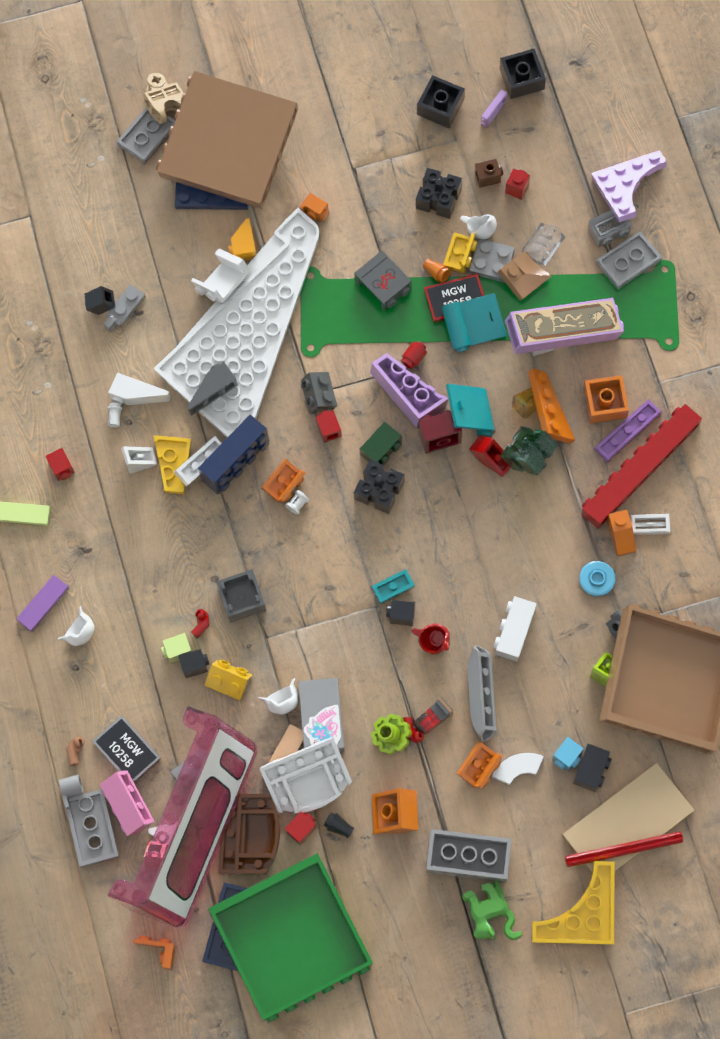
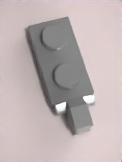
(124, 307)

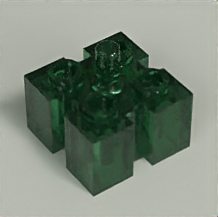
(529, 450)

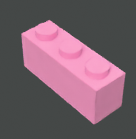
(127, 803)

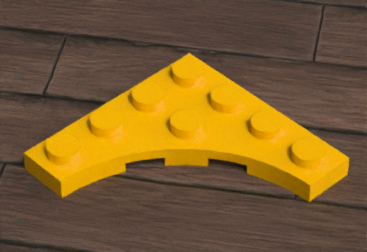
(589, 919)

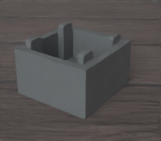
(241, 596)

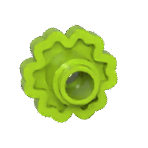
(397, 739)

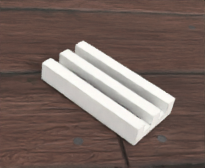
(650, 524)

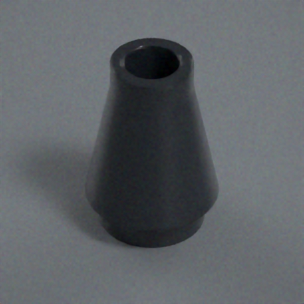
(338, 825)

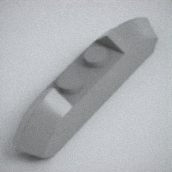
(481, 693)

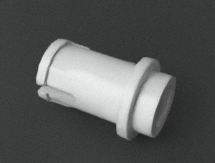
(114, 414)

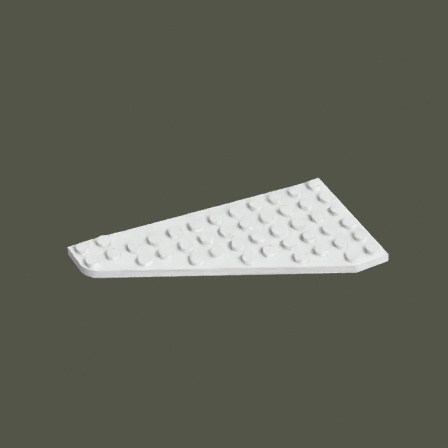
(246, 327)

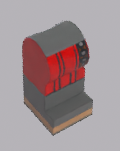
(434, 716)

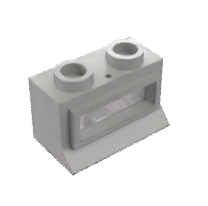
(607, 228)

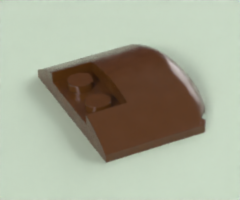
(251, 836)

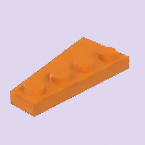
(548, 407)

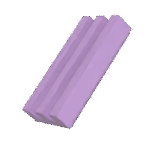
(494, 108)

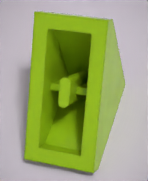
(602, 668)

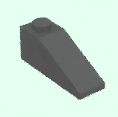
(214, 385)

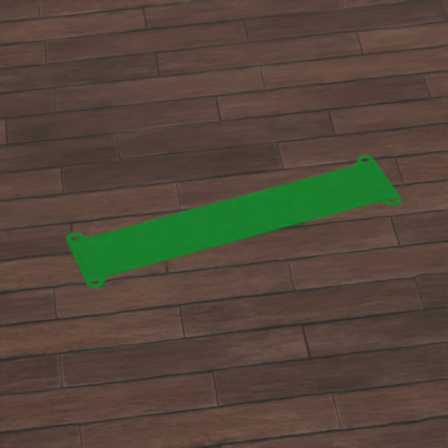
(349, 313)

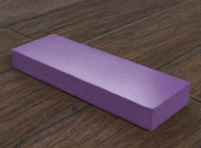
(42, 603)

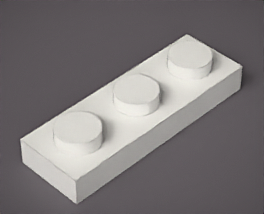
(189, 470)

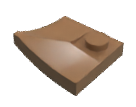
(523, 275)

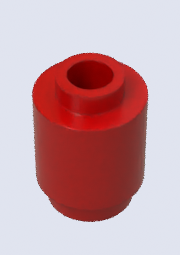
(413, 355)

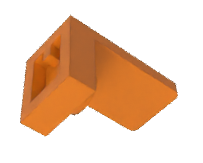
(167, 956)

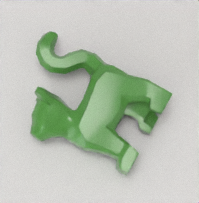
(488, 909)

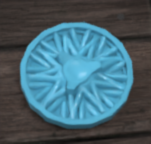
(597, 578)

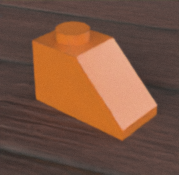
(621, 532)

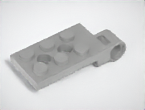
(81, 808)

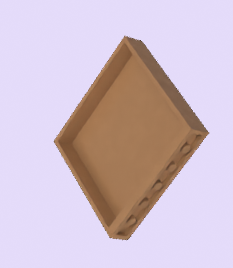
(665, 680)

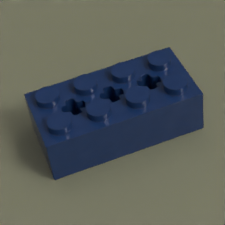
(234, 454)

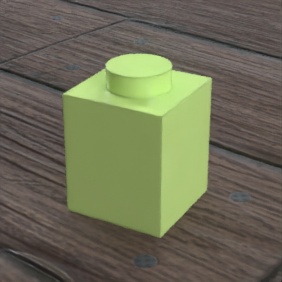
(175, 646)

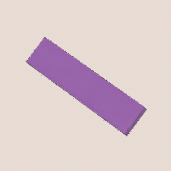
(627, 430)

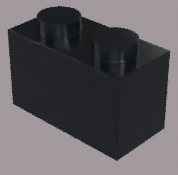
(591, 768)

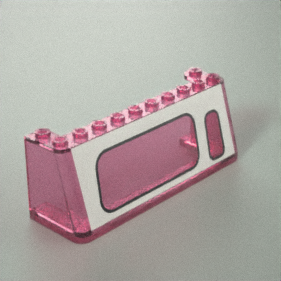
(190, 823)

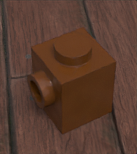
(488, 173)

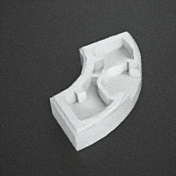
(517, 765)

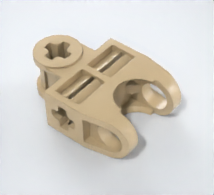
(161, 97)

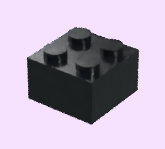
(522, 73)
(440, 101)

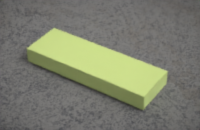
(24, 513)

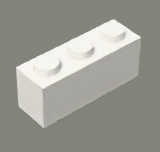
(514, 628)

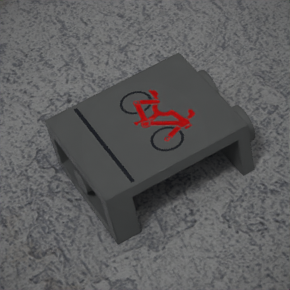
(384, 280)

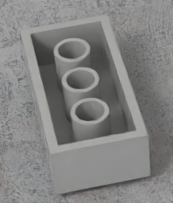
(468, 855)

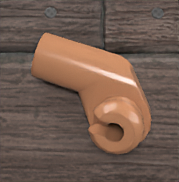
(73, 749)

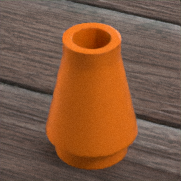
(436, 270)

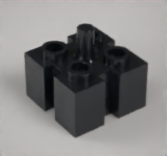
(438, 193)
(379, 486)

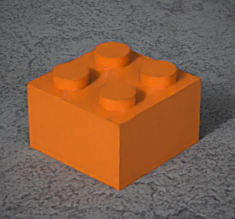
(606, 399)

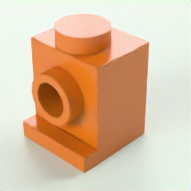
(315, 208)

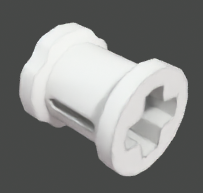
(297, 502)

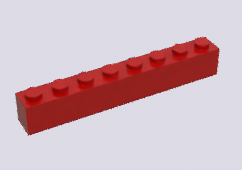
(641, 465)

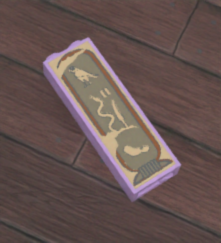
(564, 325)

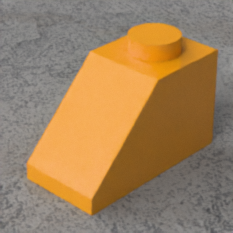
(243, 242)

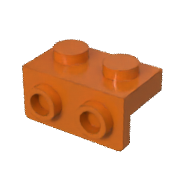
(283, 481)
(479, 766)

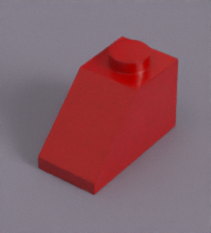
(489, 454)

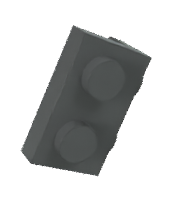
(318, 391)

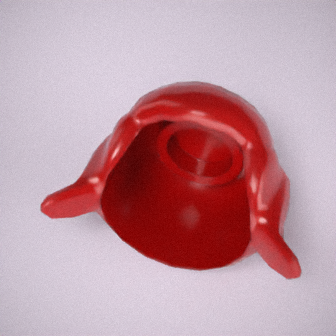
(433, 638)

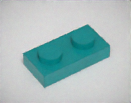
(393, 586)

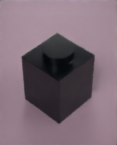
(99, 300)
(401, 612)
(194, 663)

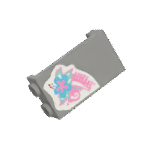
(321, 711)

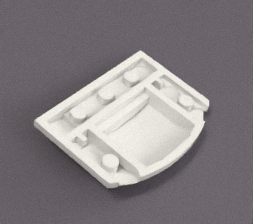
(307, 777)

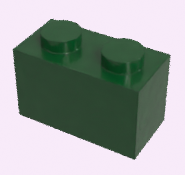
(381, 444)

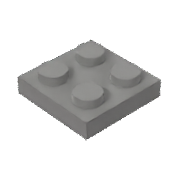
(490, 258)

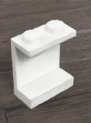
(224, 278)

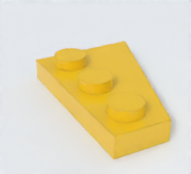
(172, 454)

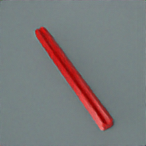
(623, 849)

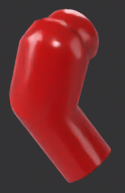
(202, 621)
(417, 736)

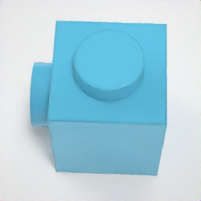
(568, 755)

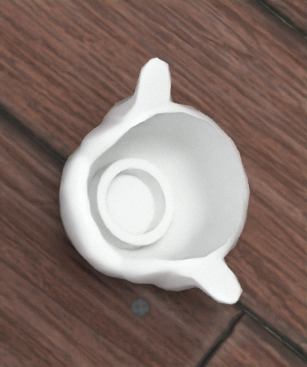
(482, 226)
(80, 631)
(283, 700)

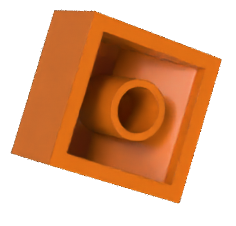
(395, 811)

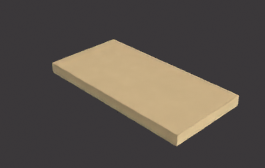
(637, 812)

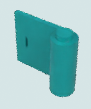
(471, 322)
(471, 409)

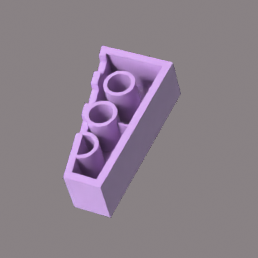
(407, 390)

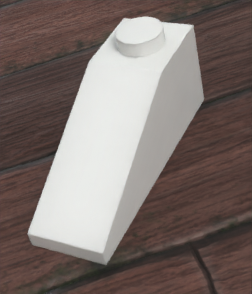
(133, 392)

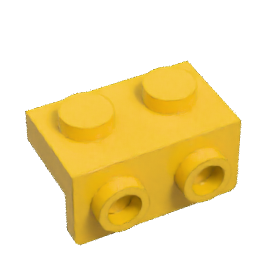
(459, 252)
(228, 679)

